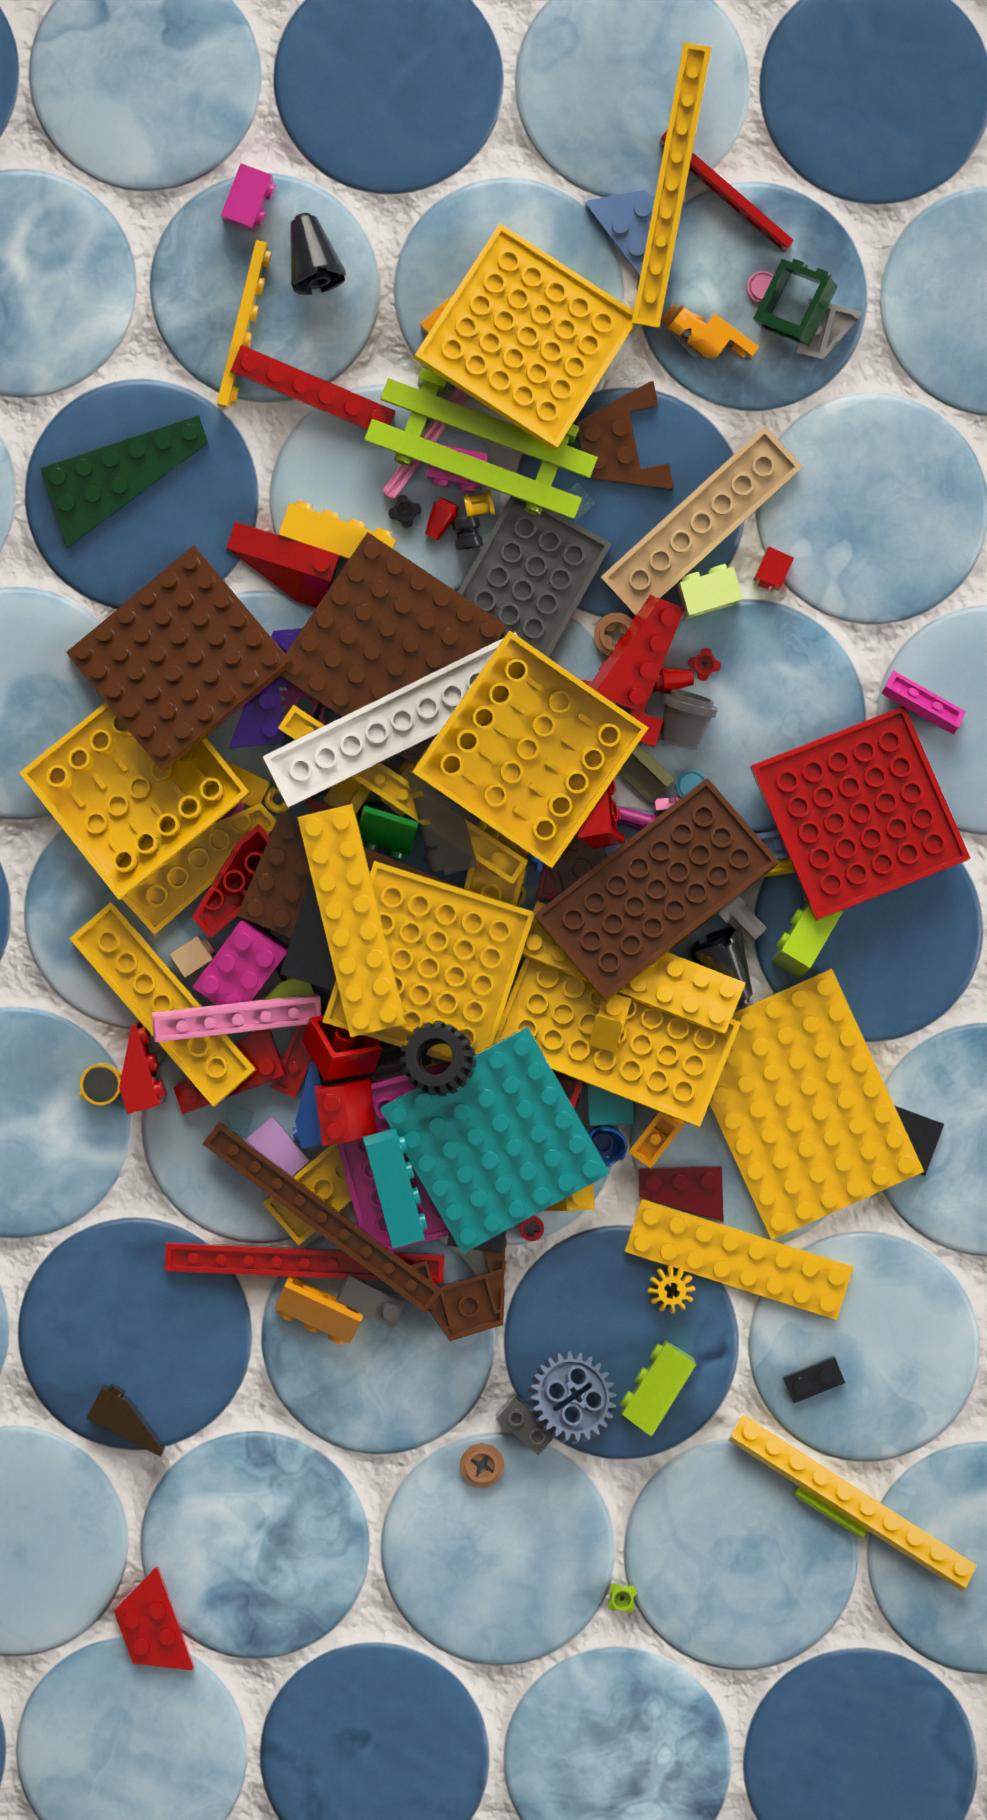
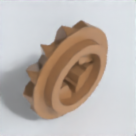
(608, 624)
(486, 1477)

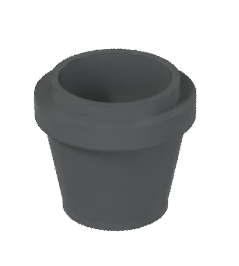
(686, 718)

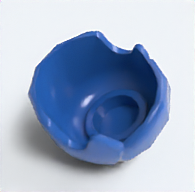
(609, 1143)

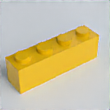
(327, 531)

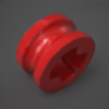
(537, 1234)

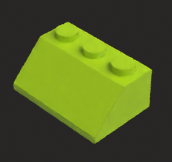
(657, 1386)

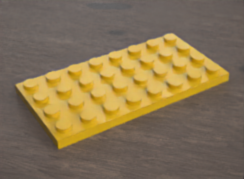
(658, 1058)

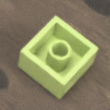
(709, 592)

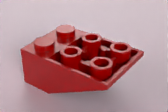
(139, 1078)

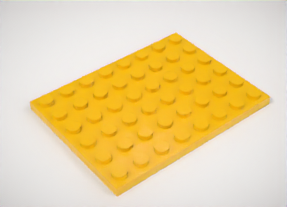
(808, 1108)

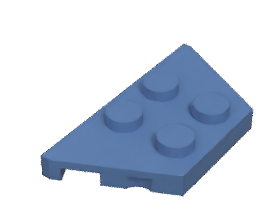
(626, 222)

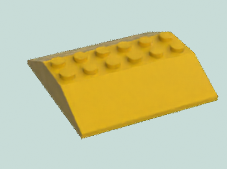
(530, 749)
(120, 803)

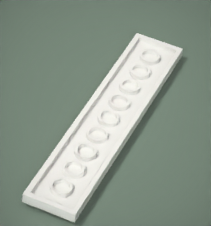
(373, 731)

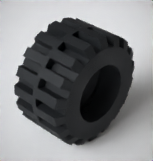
(419, 1045)

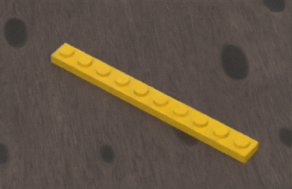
(671, 185)
(397, 792)
(852, 1503)

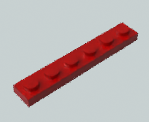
(309, 389)

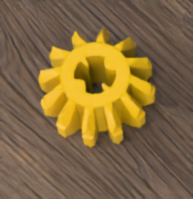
(662, 1292)

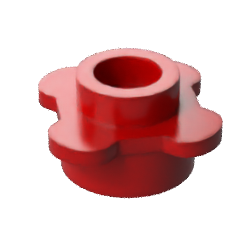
(704, 656)

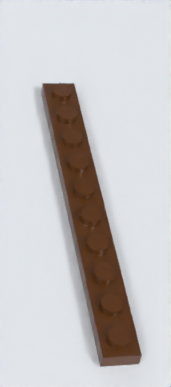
(322, 1217)

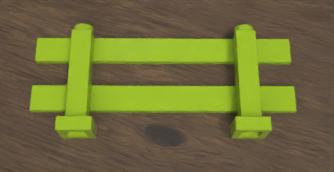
(426, 404)

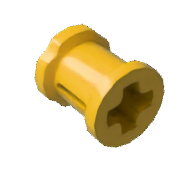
(479, 504)

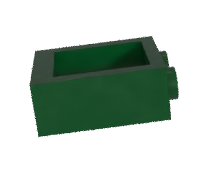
(806, 330)

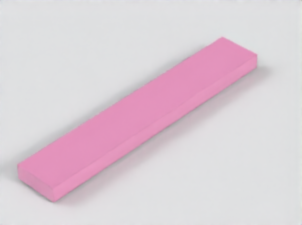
(235, 1017)

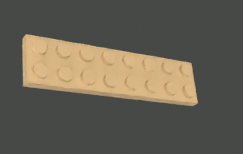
(702, 521)

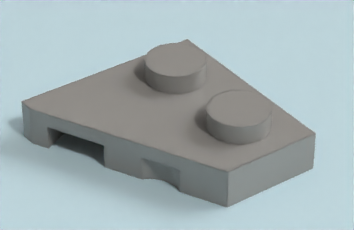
(831, 330)

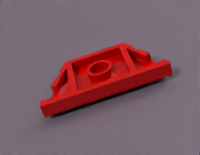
(152, 1626)

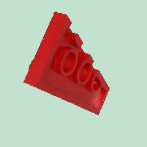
(262, 1053)

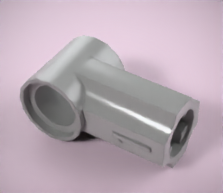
(740, 916)

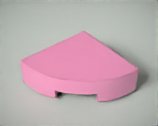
(665, 803)

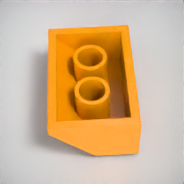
(317, 1311)

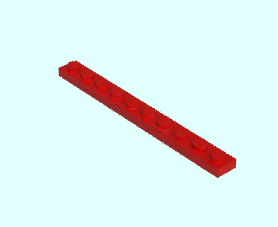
(281, 1261)

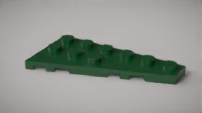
(106, 479)

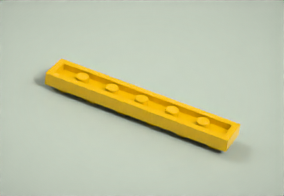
(247, 313)

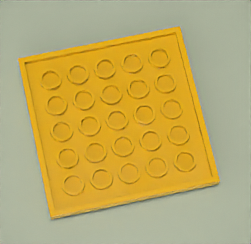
(526, 336)
(448, 955)

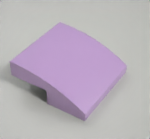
(279, 1147)

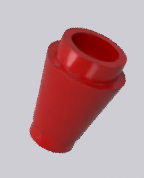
(441, 517)
(673, 678)

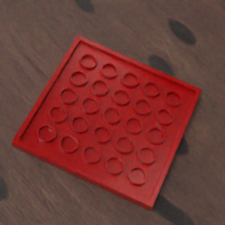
(860, 813)

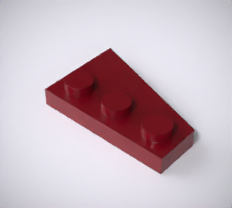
(686, 1188)

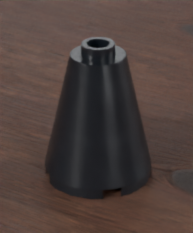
(313, 257)
(725, 954)

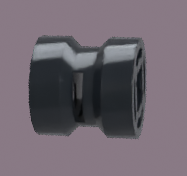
(467, 540)

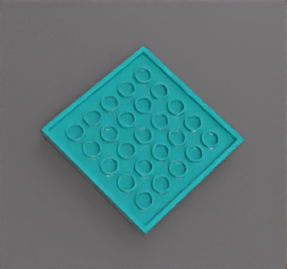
(497, 1144)

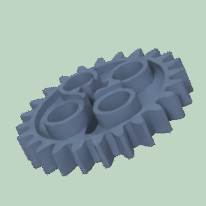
(585, 1418)

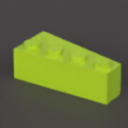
(803, 941)

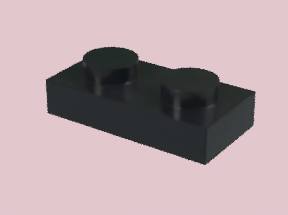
(814, 1379)

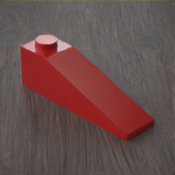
(292, 566)
(232, 882)

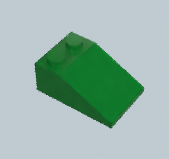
(387, 831)

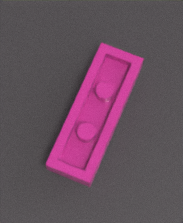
(923, 702)

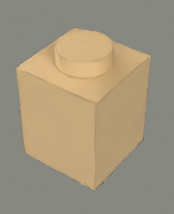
(193, 955)

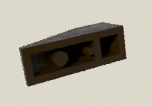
(121, 1416)

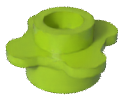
(622, 1605)

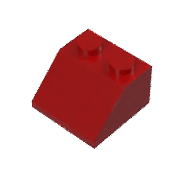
(345, 1111)

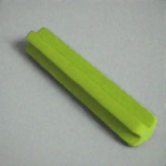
(829, 1512)

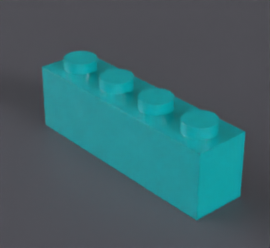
(394, 1188)

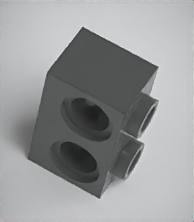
(521, 1423)

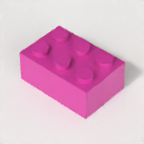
(241, 965)

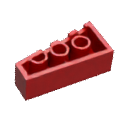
(639, 655)
(600, 826)

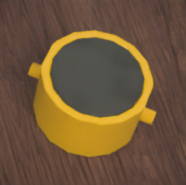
(100, 1083)

